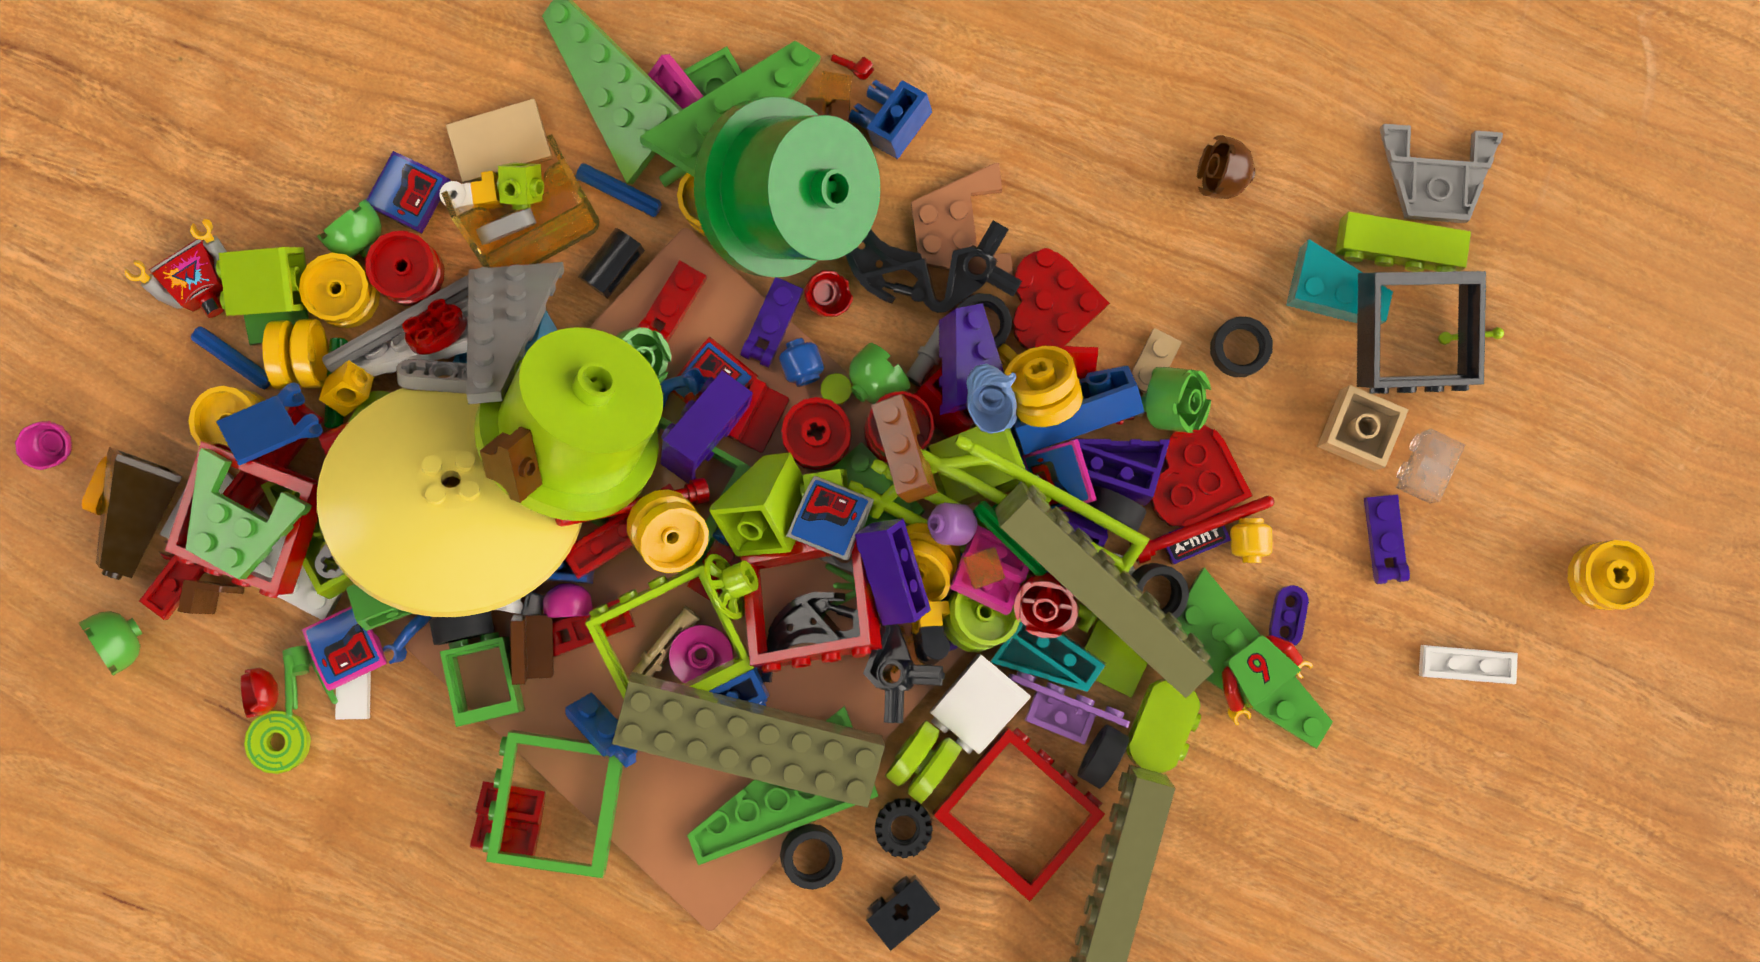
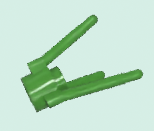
(297, 663)

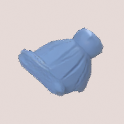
(991, 398)

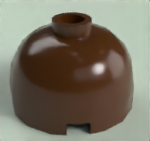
(1225, 168)

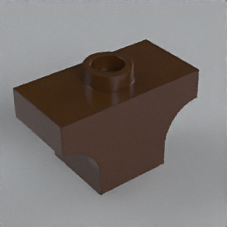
(513, 463)

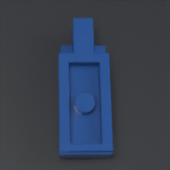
(599, 727)

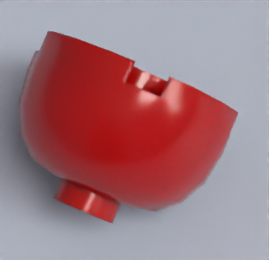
(1046, 606)

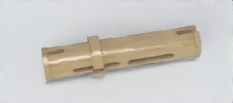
(684, 620)

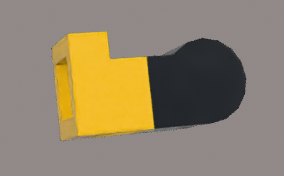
(929, 635)

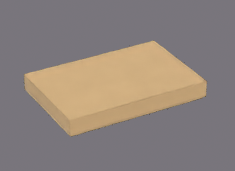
(498, 139)

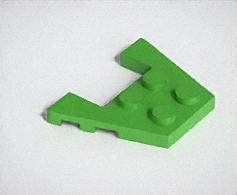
(229, 532)

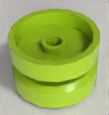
(976, 625)
(926, 764)

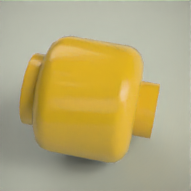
(1251, 540)

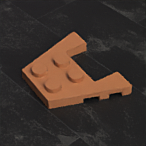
(946, 220)

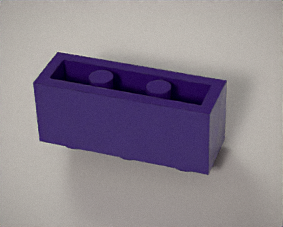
(892, 572)

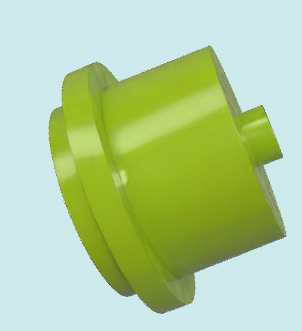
(590, 421)

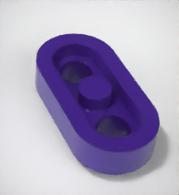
(1290, 617)

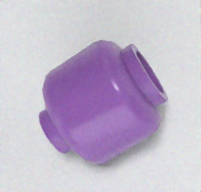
(952, 524)

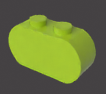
(1162, 727)

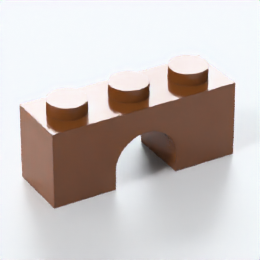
(905, 460)

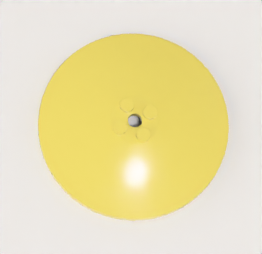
(412, 536)

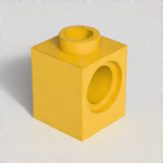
(346, 388)

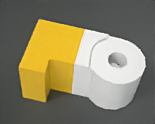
(474, 194)

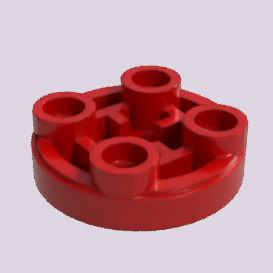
(434, 327)

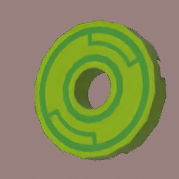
(259, 746)

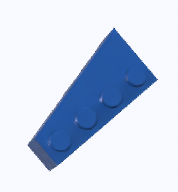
(1107, 399)

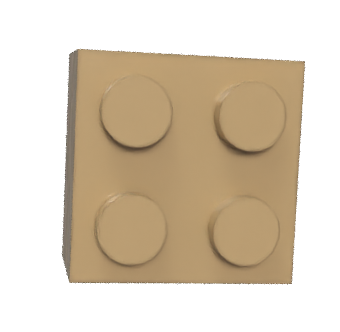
(1362, 428)

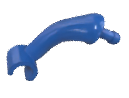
(690, 378)
(404, 637)

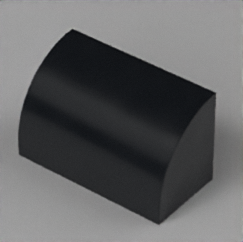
(612, 262)

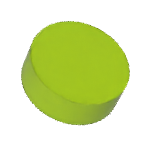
(836, 388)

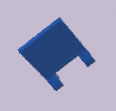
(267, 426)

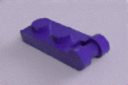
(772, 321)
(1386, 538)

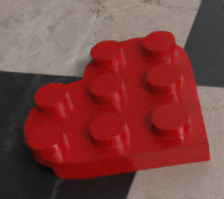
(1053, 299)
(1198, 479)

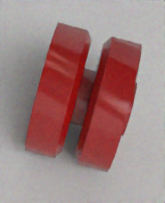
(390, 257)
(814, 415)

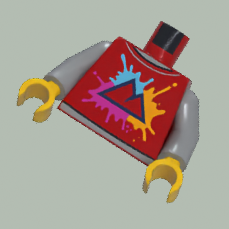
(188, 276)

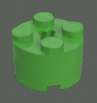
(1177, 399)

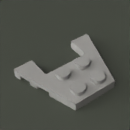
(1438, 187)

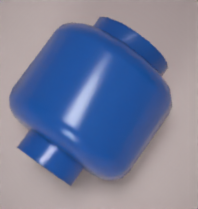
(801, 362)

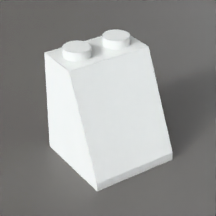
(978, 705)

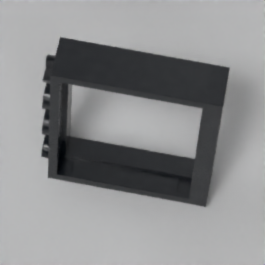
(1470, 331)

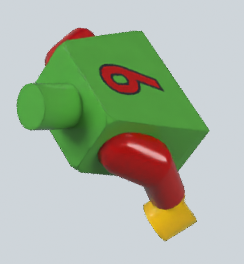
(1257, 670)

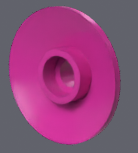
(683, 648)

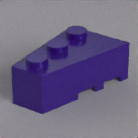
(963, 345)
(703, 425)
(1125, 466)

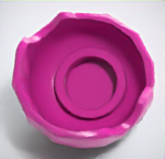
(43, 445)
(567, 601)

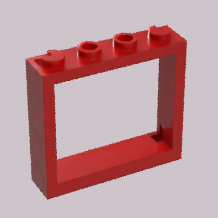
(296, 540)
(829, 651)
(986, 853)

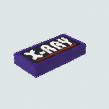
(1197, 544)

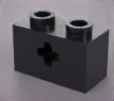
(896, 928)

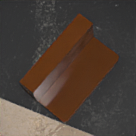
(202, 596)
(531, 647)

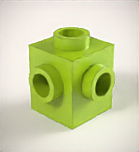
(520, 184)

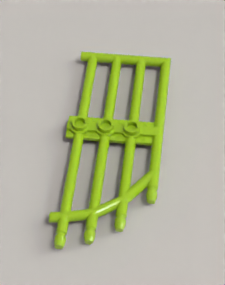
(982, 456)

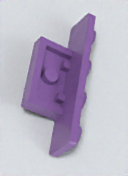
(1061, 713)

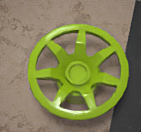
(733, 580)

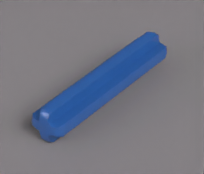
(619, 190)
(230, 357)

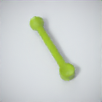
(1445, 337)

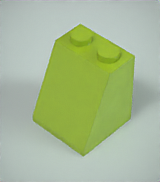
(261, 280)
(1000, 443)
(761, 507)

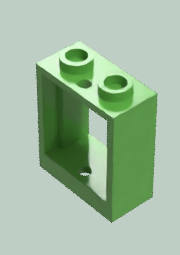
(455, 685)

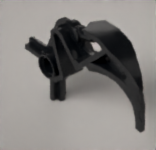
(960, 280)
(881, 661)

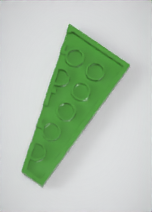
(776, 76)
(612, 84)
(1213, 616)
(761, 813)

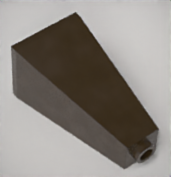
(131, 510)

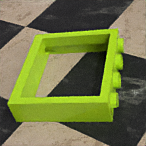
(657, 587)

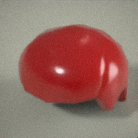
(828, 294)
(258, 692)

